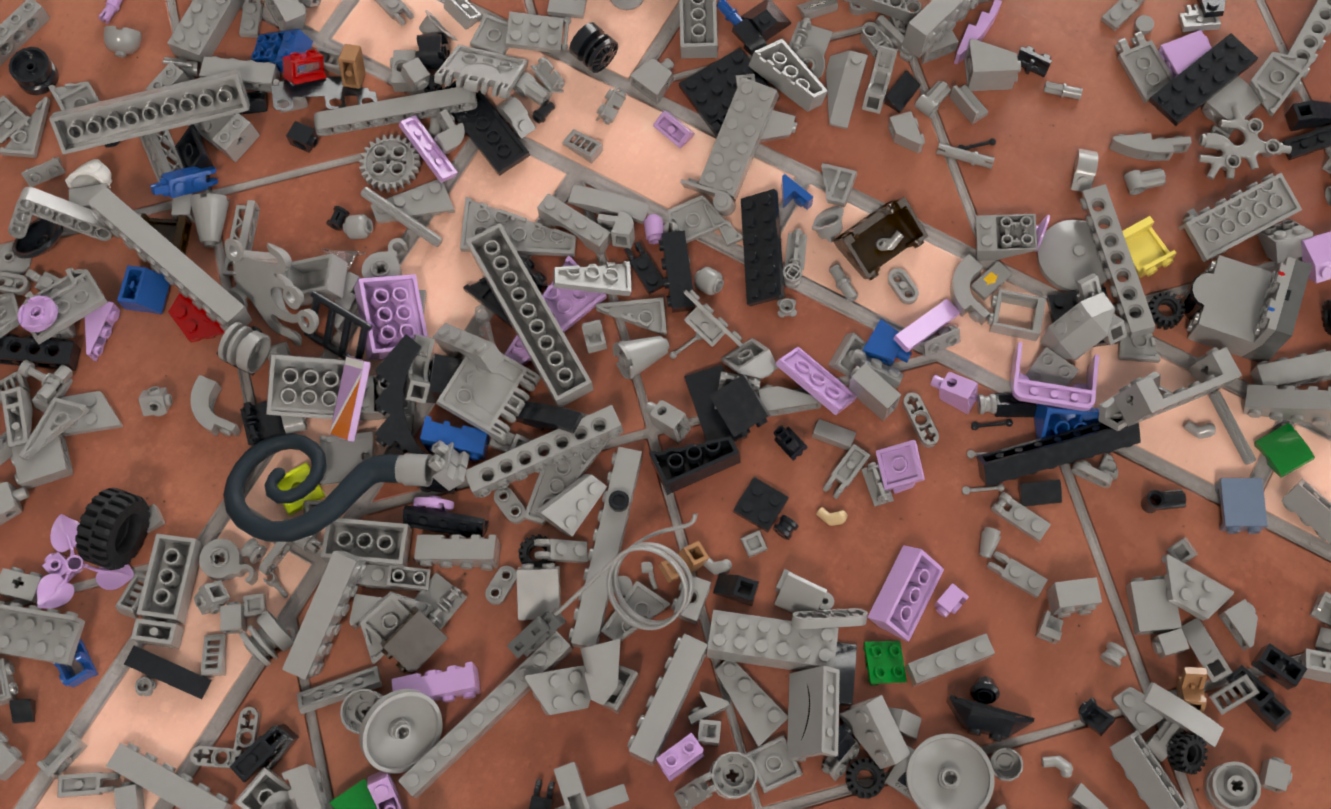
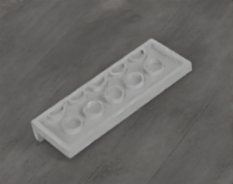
(1241, 216)
(39, 633)

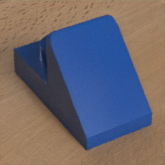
(792, 190)

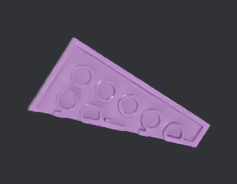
(566, 306)

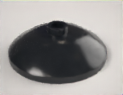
(38, 240)

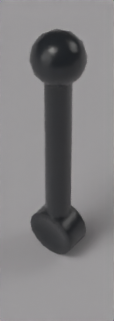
(992, 142)
(975, 425)

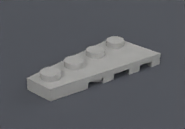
(417, 202)
(601, 279)
(1138, 348)
(754, 706)

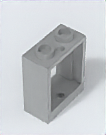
(1019, 299)

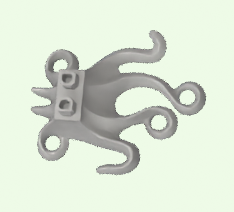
(262, 279)

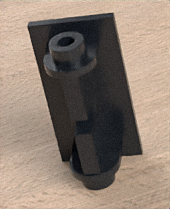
(538, 277)

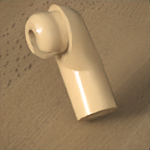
(832, 519)

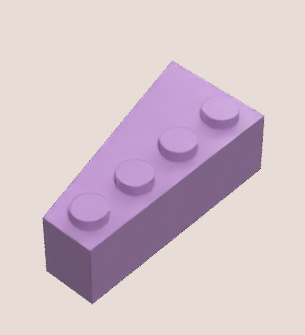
(443, 685)

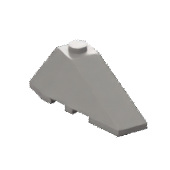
(843, 83)

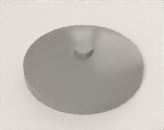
(1070, 255)
(400, 730)
(949, 774)

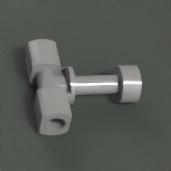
(49, 381)

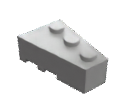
(876, 731)

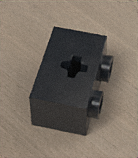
(1279, 666)

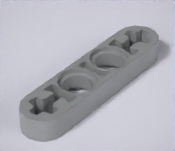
(829, 618)

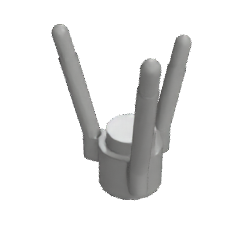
(190, 68)

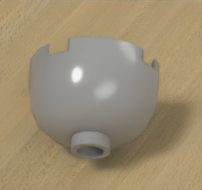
(122, 41)

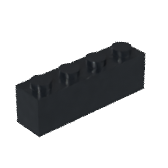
(677, 269)

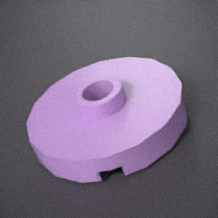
(37, 314)
(434, 503)

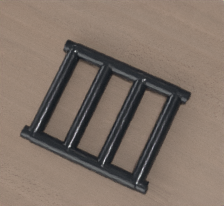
(325, 342)

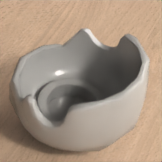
(1006, 764)

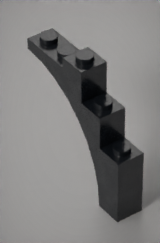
(394, 371)

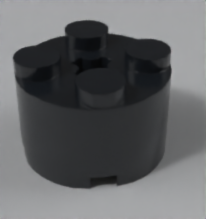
(432, 50)

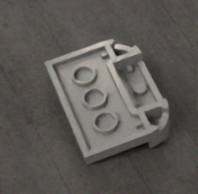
(75, 298)

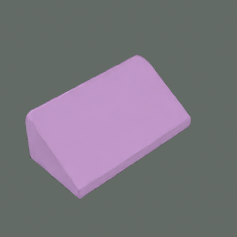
(673, 129)

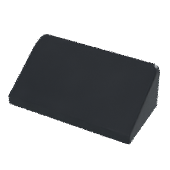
(902, 92)
(257, 101)
(1011, 407)
(1040, 493)

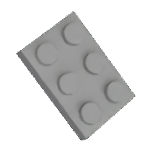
(534, 32)

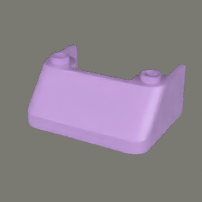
(1077, 397)

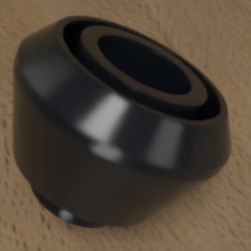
(985, 690)

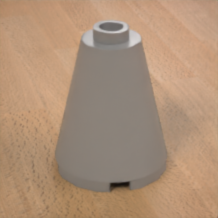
(209, 217)
(639, 354)

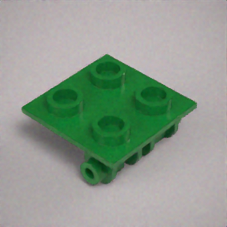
(884, 662)

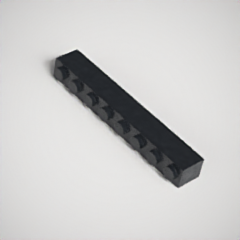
(1054, 451)

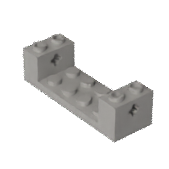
(221, 131)
(1145, 401)

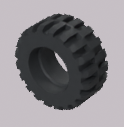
(112, 528)

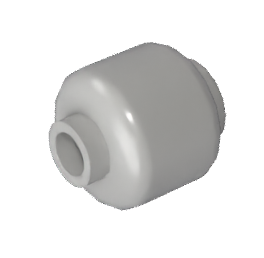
(358, 226)
(709, 281)

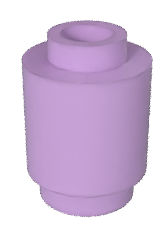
(653, 228)

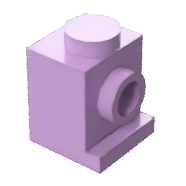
(53, 561)
(950, 601)

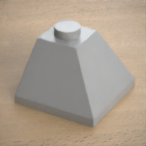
(751, 360)

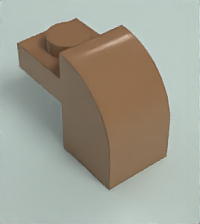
(693, 556)
(1191, 687)

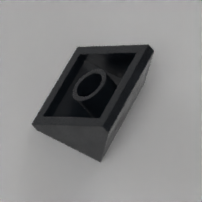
(193, 149)

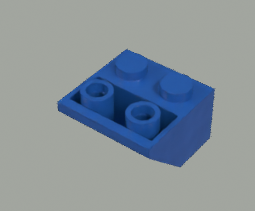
(143, 290)

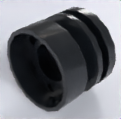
(593, 47)

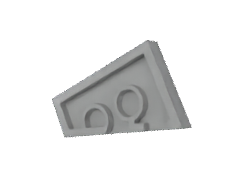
(641, 601)

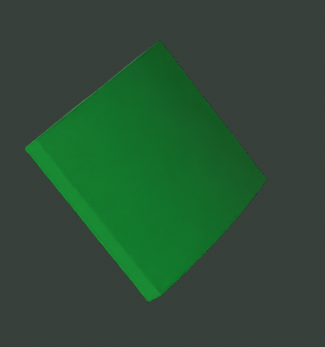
(1284, 450)

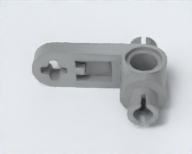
(280, 550)

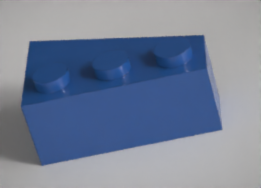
(465, 439)

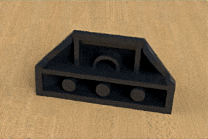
(987, 719)

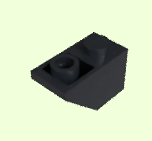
(736, 588)

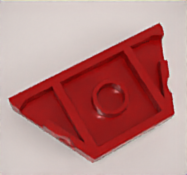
(192, 321)

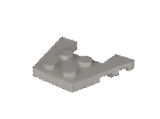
(700, 218)

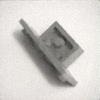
(707, 324)

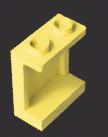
(1147, 248)

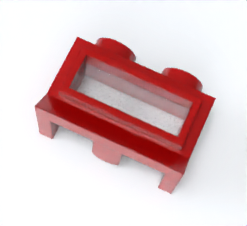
(304, 67)

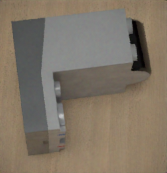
(1245, 306)

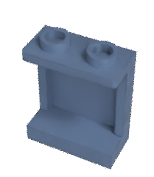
(1242, 505)

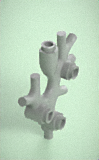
(1232, 153)

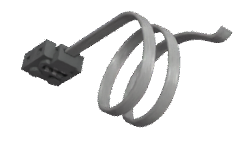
(546, 625)

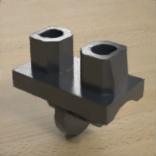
(1034, 62)
(789, 442)

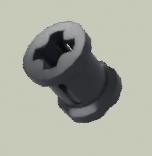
(337, 218)

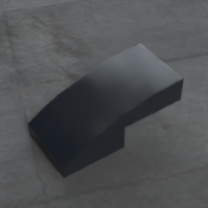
(749, 36)

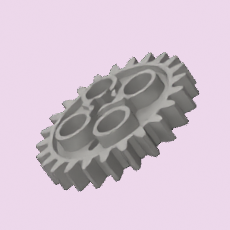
(389, 163)

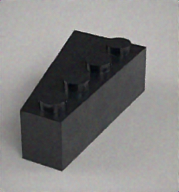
(692, 463)

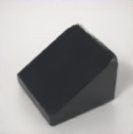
(22, 710)

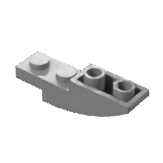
(1144, 148)
(395, 578)

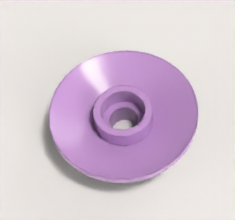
(1040, 229)

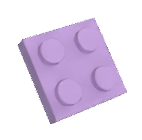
(900, 465)

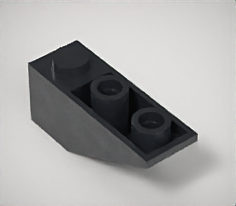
(1308, 115)

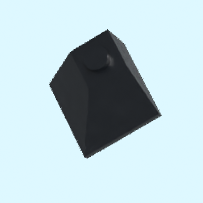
(767, 19)

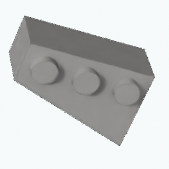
(573, 504)

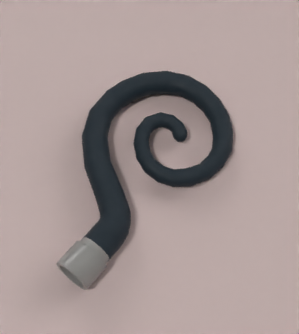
(405, 469)

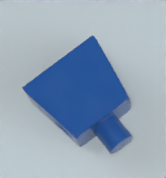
(883, 346)

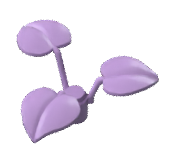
(55, 591)

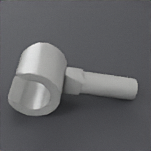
(647, 567)
(275, 583)

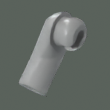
(1059, 762)

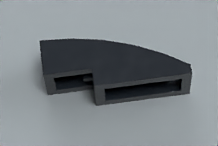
(846, 663)
(1264, 703)

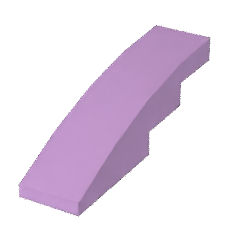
(979, 31)

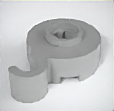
(384, 261)
(231, 567)

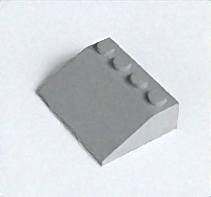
(303, 385)

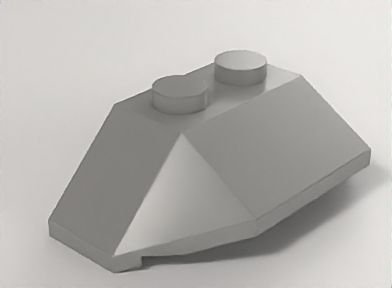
(1080, 327)

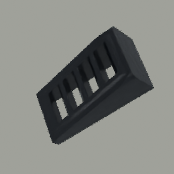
(292, 738)

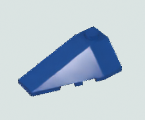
(1054, 420)

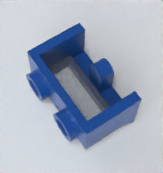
(80, 670)

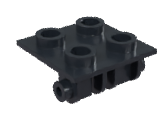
(258, 424)

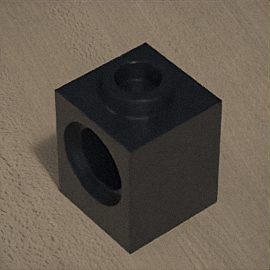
(302, 137)

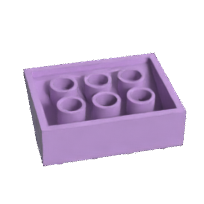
(392, 309)

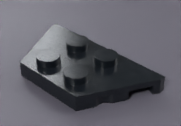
(483, 294)

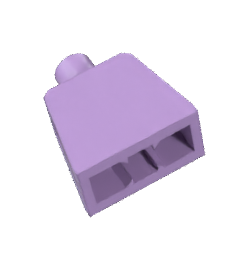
(956, 391)

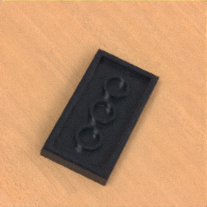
(700, 387)

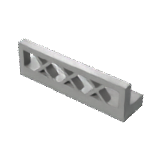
(158, 155)
(248, 230)
(1109, 410)

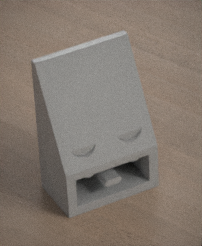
(1004, 236)
(373, 390)

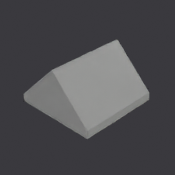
(626, 682)
(261, 789)

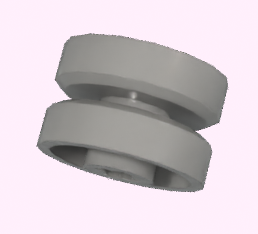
(1233, 774)

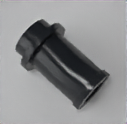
(540, 114)

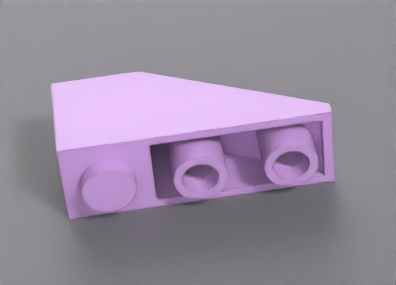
(99, 328)
(384, 791)

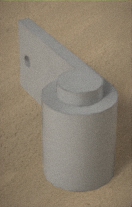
(721, 201)

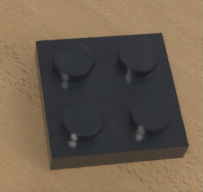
(760, 504)

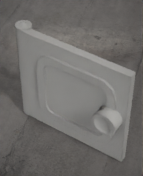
(345, 455)

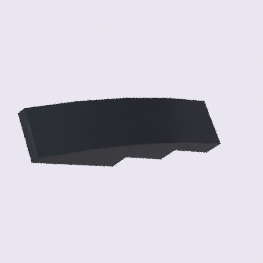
(549, 416)
(167, 672)

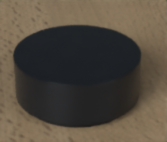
(618, 501)

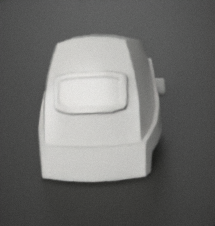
(89, 174)

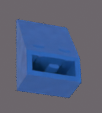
(276, 45)

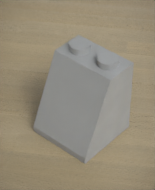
(990, 67)

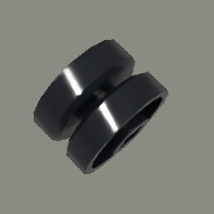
(33, 70)

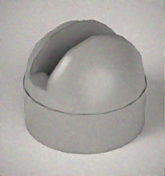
(666, 227)

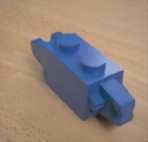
(184, 181)

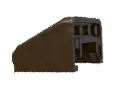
(860, 240)

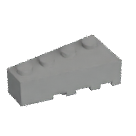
(789, 74)

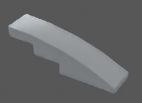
(607, 203)
(1182, 714)

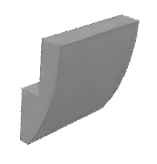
(10, 119)
(799, 594)

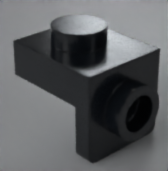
(1095, 717)

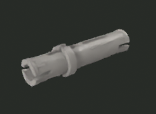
(965, 155)

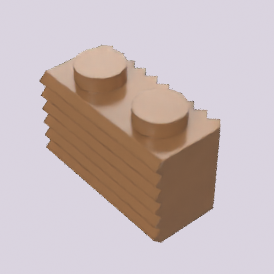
(351, 66)

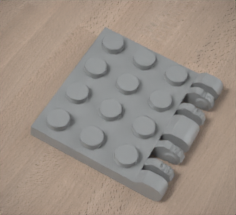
(482, 68)
(482, 395)

